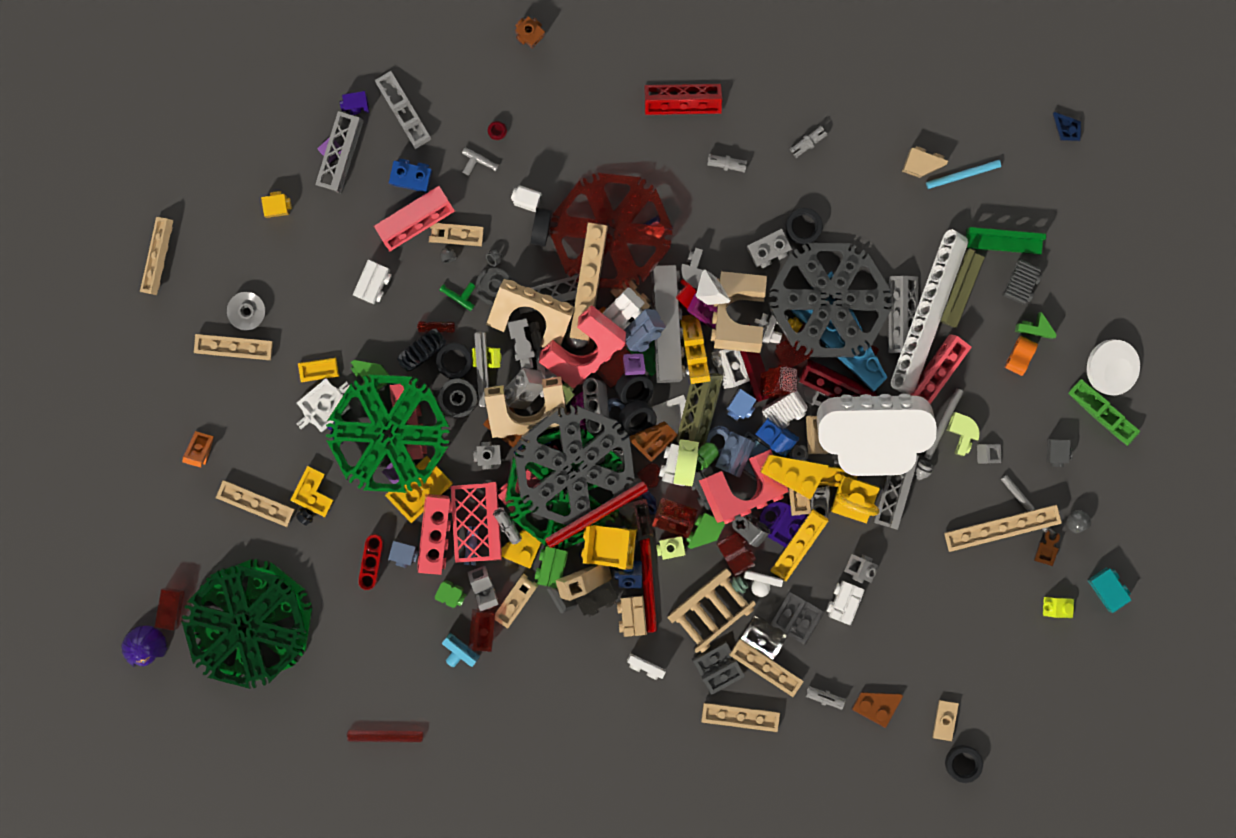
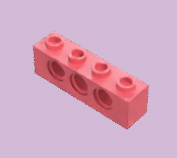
(941, 367)
(435, 564)

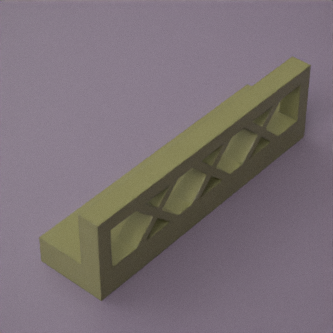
(962, 288)
(702, 411)

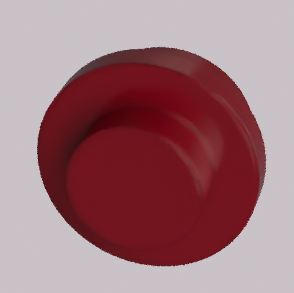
(497, 130)

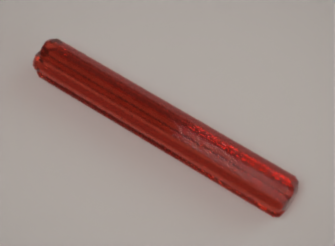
(385, 736)

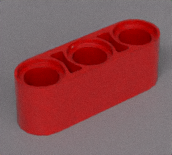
(365, 570)

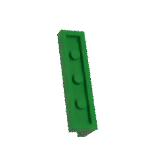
(1005, 240)

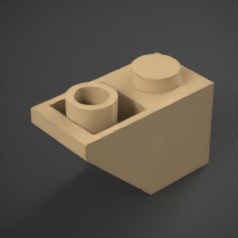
(921, 163)

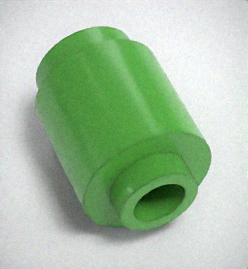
(706, 455)

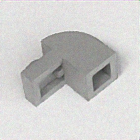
(691, 273)
(483, 588)

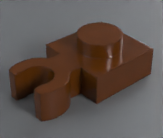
(1047, 551)

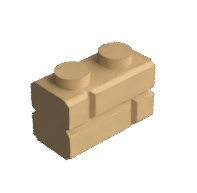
(633, 616)

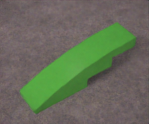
(1104, 412)

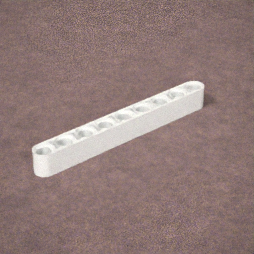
(929, 312)

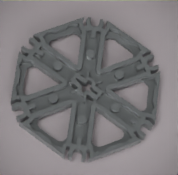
(839, 310)
(572, 452)

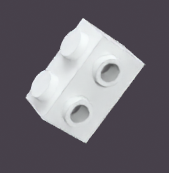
(731, 366)

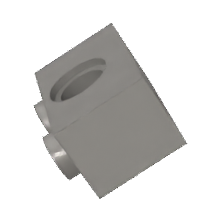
(524, 388)

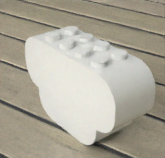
(876, 432)

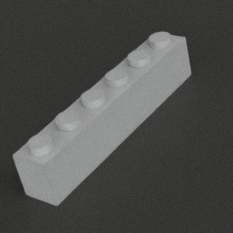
(668, 346)

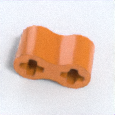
(1021, 355)

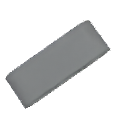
(591, 398)

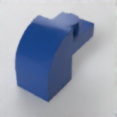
(779, 439)

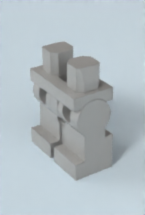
(522, 346)

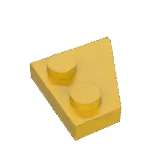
(522, 552)

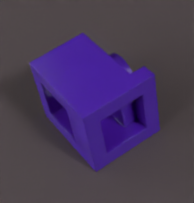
(354, 103)

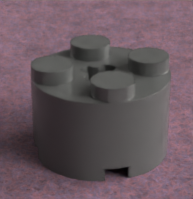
(452, 407)

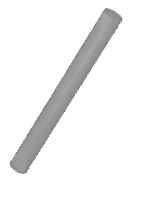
(944, 421)
(1022, 499)

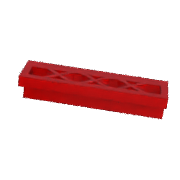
(683, 101)

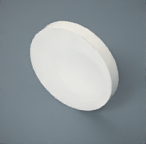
(1113, 367)

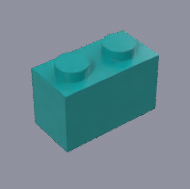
(1109, 589)

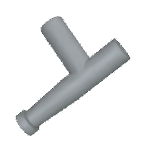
(475, 157)

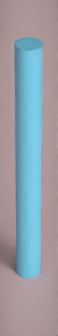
(963, 174)

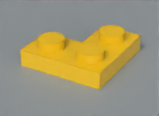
(307, 494)

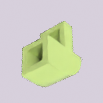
(966, 428)
(686, 462)

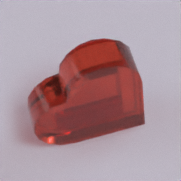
(649, 475)

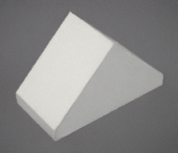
(710, 290)

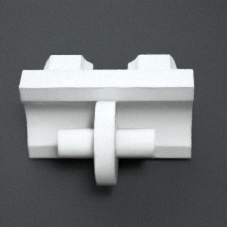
(770, 335)

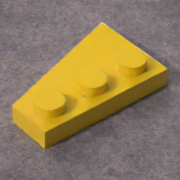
(795, 474)

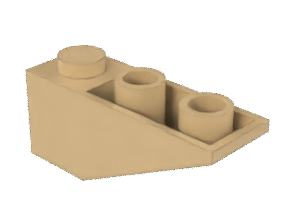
(583, 581)

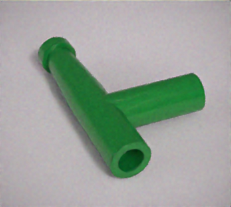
(462, 300)

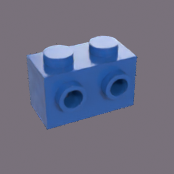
(410, 176)

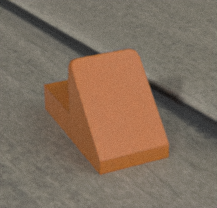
(198, 449)

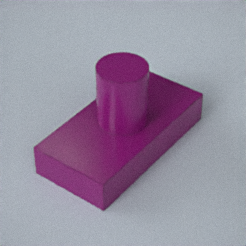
(702, 311)

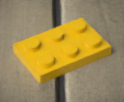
(412, 503)

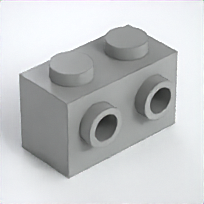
(769, 248)

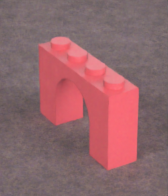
(576, 368)
(726, 505)

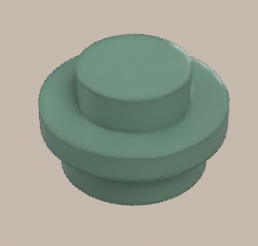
(739, 584)

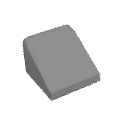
(988, 453)

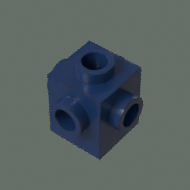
(630, 577)

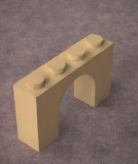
(512, 296)
(728, 333)
(505, 422)

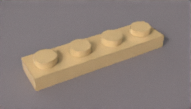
(156, 255)
(233, 347)
(255, 503)
(766, 667)
(740, 717)

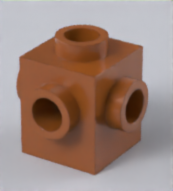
(534, 36)

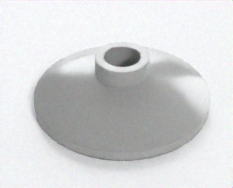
(236, 308)

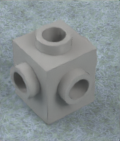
(495, 452)
(861, 568)

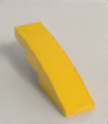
(695, 349)

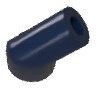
(651, 500)

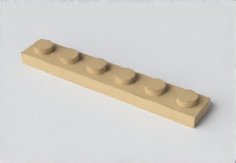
(589, 275)
(1002, 528)

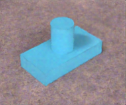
(459, 651)

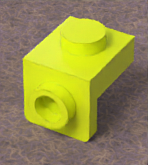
(493, 355)
(1058, 607)

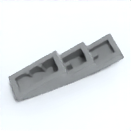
(403, 109)

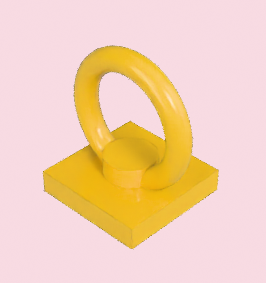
(855, 499)

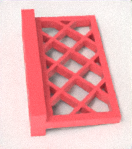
(493, 527)

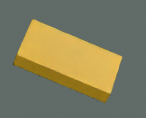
(318, 369)

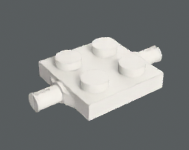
(320, 404)

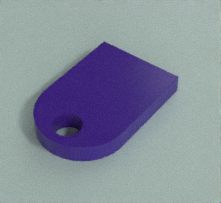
(784, 524)

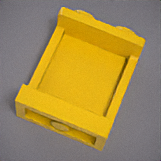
(609, 546)

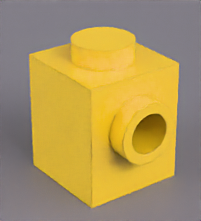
(276, 205)

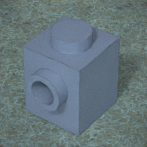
(403, 553)

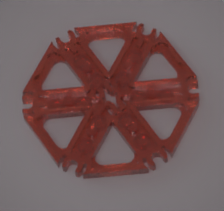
(623, 216)

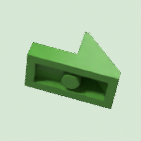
(1042, 327)

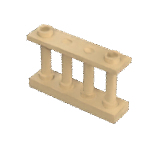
(693, 603)

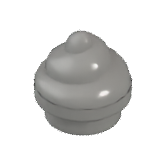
(923, 469)

